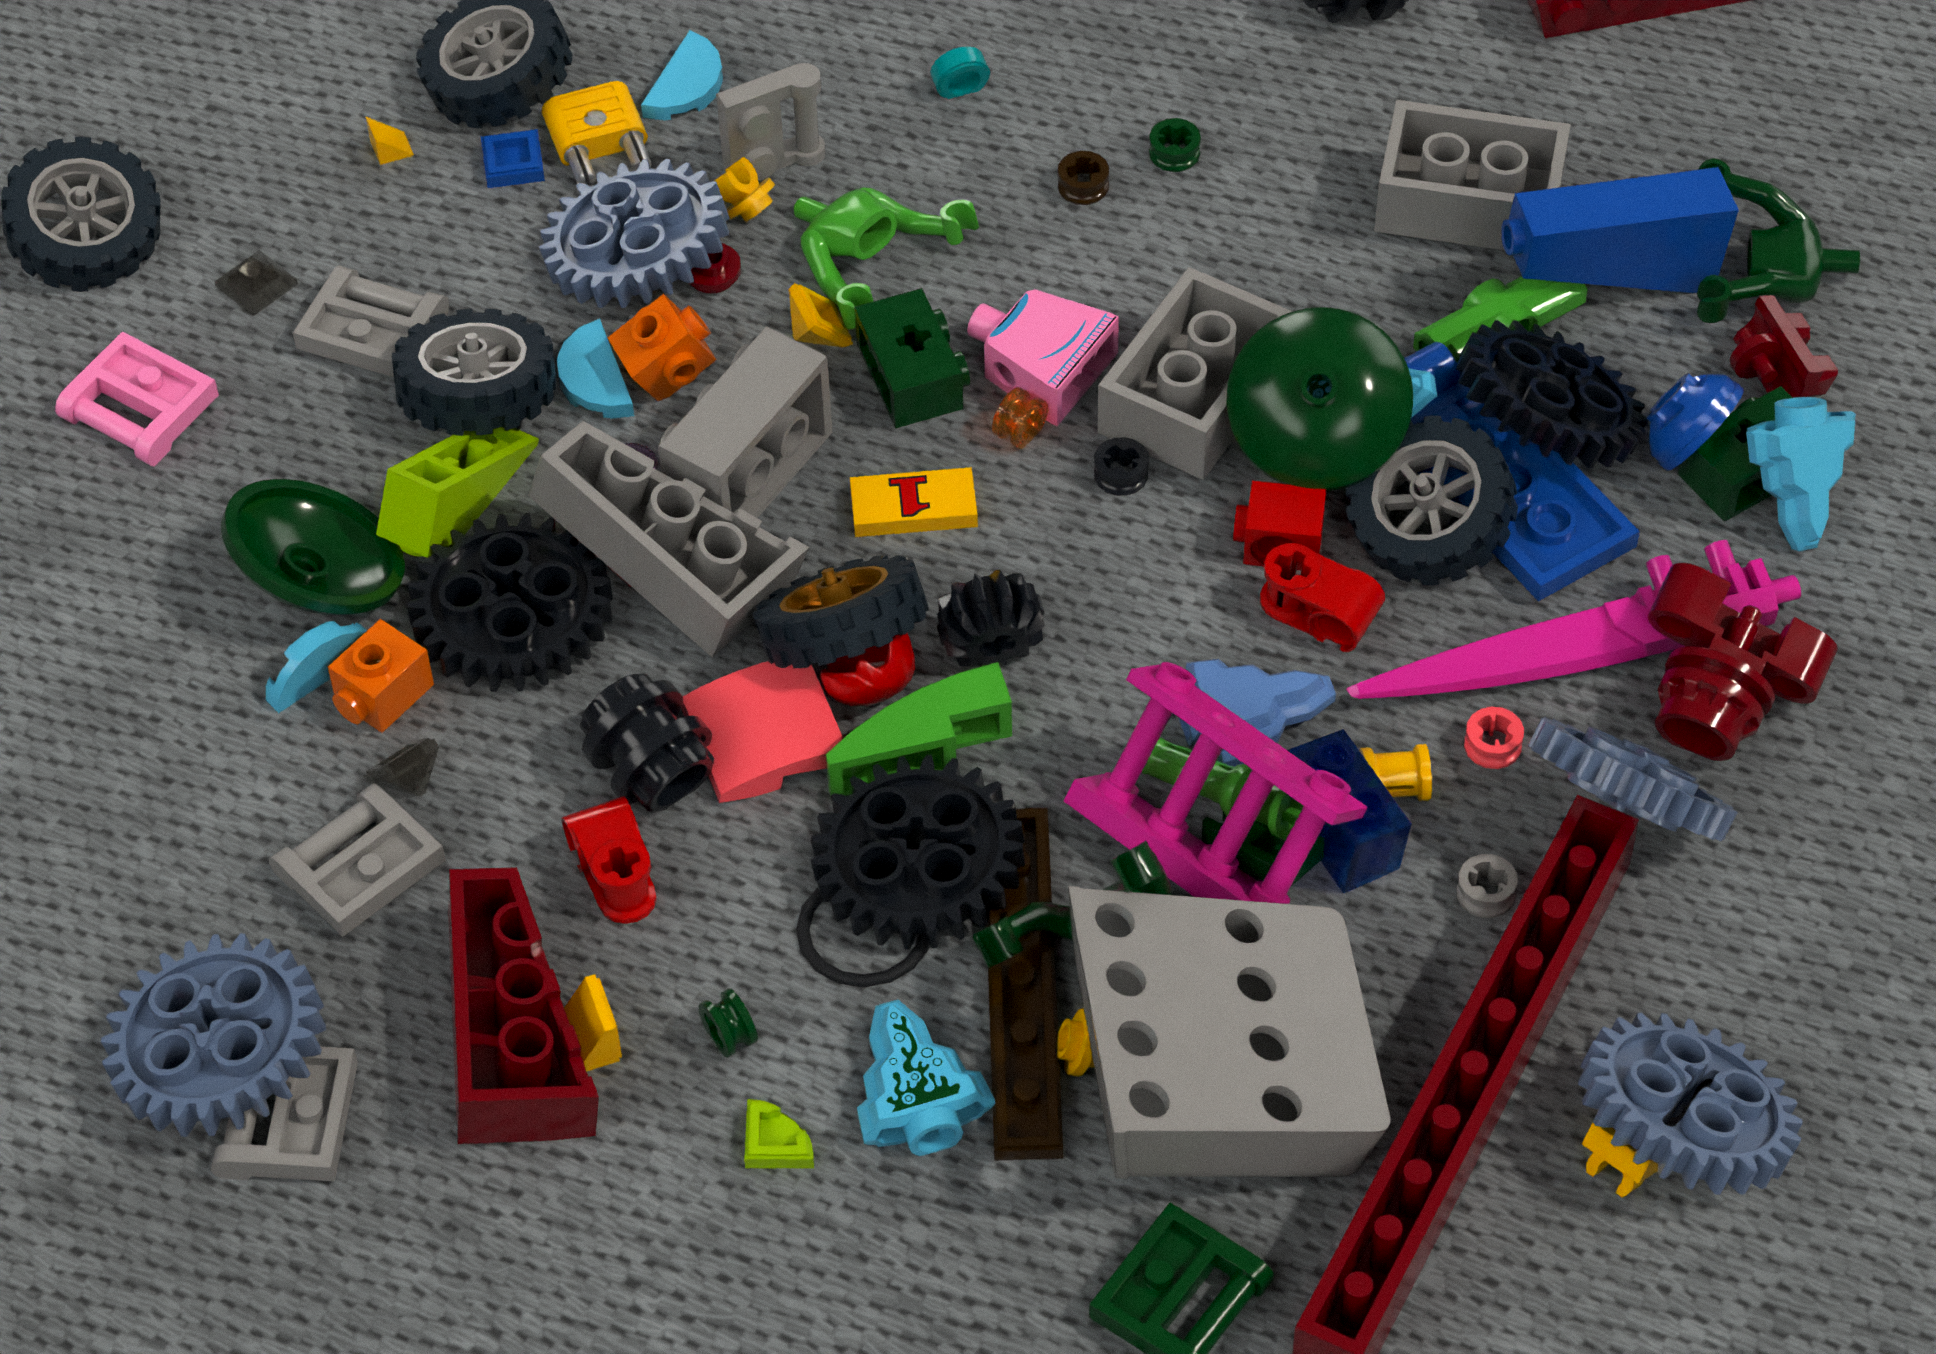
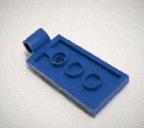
(1561, 518)

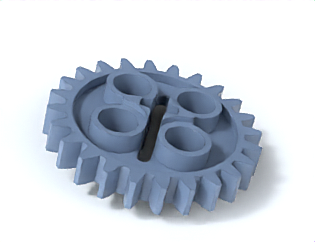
(634, 233)
(1632, 779)
(213, 1035)
(1731, 1131)

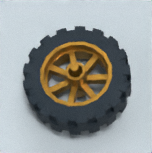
(841, 611)

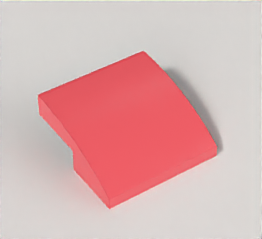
(763, 727)

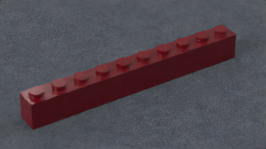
(1468, 1086)

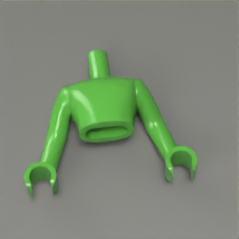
(860, 227)

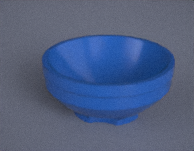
(1689, 416)

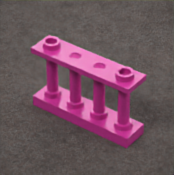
(1198, 867)

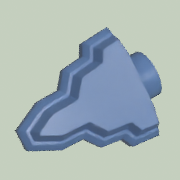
(1260, 698)

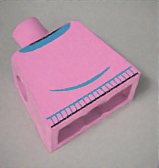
(1046, 348)

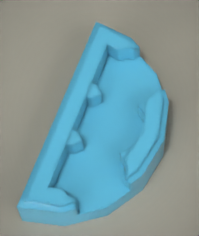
(687, 80)
(591, 374)
(309, 662)

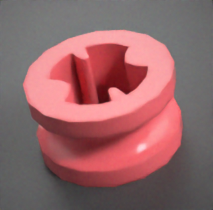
(1496, 755)

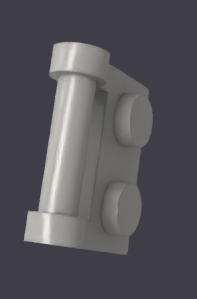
(753, 122)
(361, 332)
(369, 869)
(303, 1131)

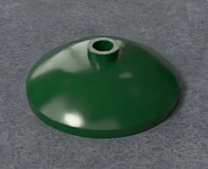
(1329, 438)
(311, 547)

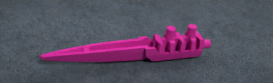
(1579, 640)

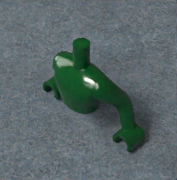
(1780, 259)
(1138, 872)

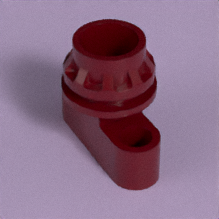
(1729, 664)

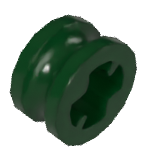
(1174, 157)
(728, 1022)

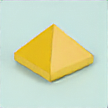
(816, 319)

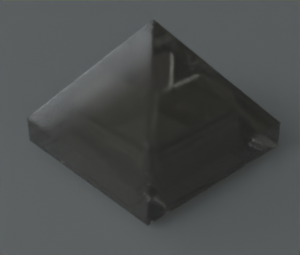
(256, 282)
(407, 768)

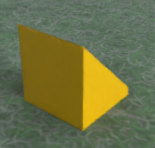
(388, 142)

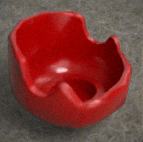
(872, 675)

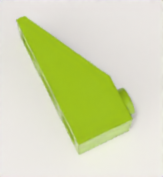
(448, 487)

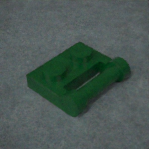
(1164, 1276)

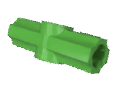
(1520, 300)

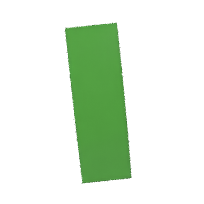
(930, 721)

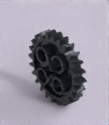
(1551, 394)
(509, 602)
(918, 851)

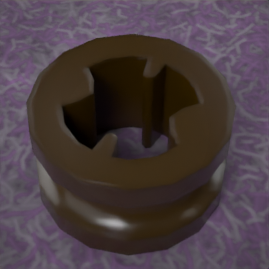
(1083, 163)

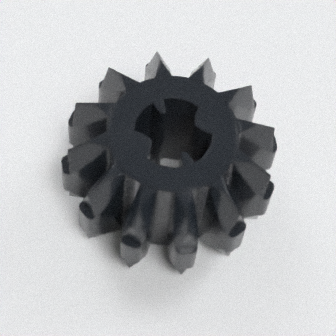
(990, 619)

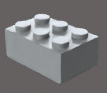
(1457, 171)
(1177, 369)
(753, 424)

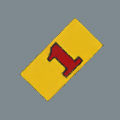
(913, 502)

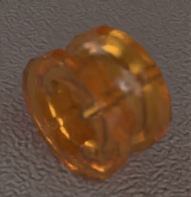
(1019, 417)

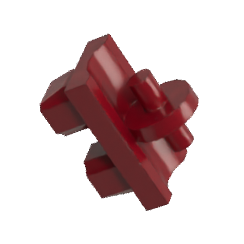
(1777, 353)

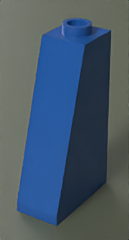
(1624, 232)

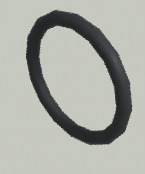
(849, 978)

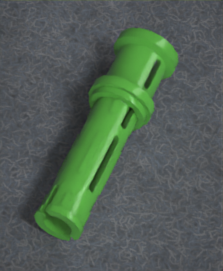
(1224, 786)

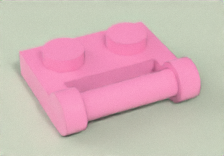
(145, 382)

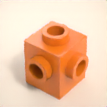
(663, 347)

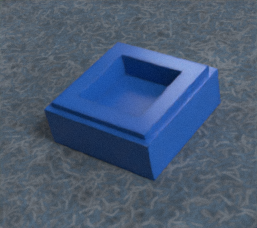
(512, 158)

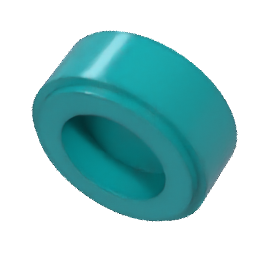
(960, 72)

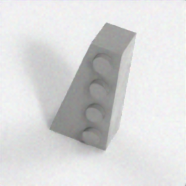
(664, 536)

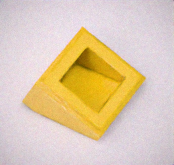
(594, 1024)

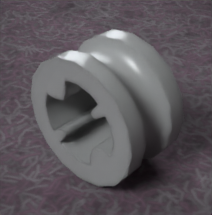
(1499, 873)

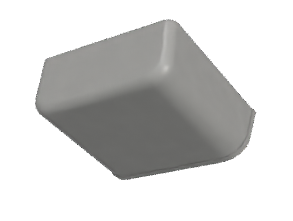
(1226, 1036)

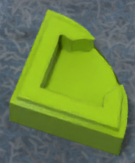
(774, 1139)

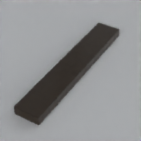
(1025, 1017)

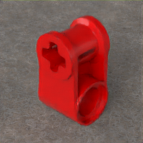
(1324, 599)
(613, 859)

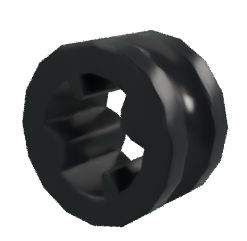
(1117, 480)

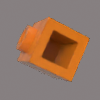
(379, 676)

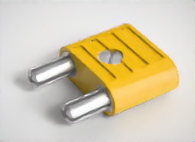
(595, 125)

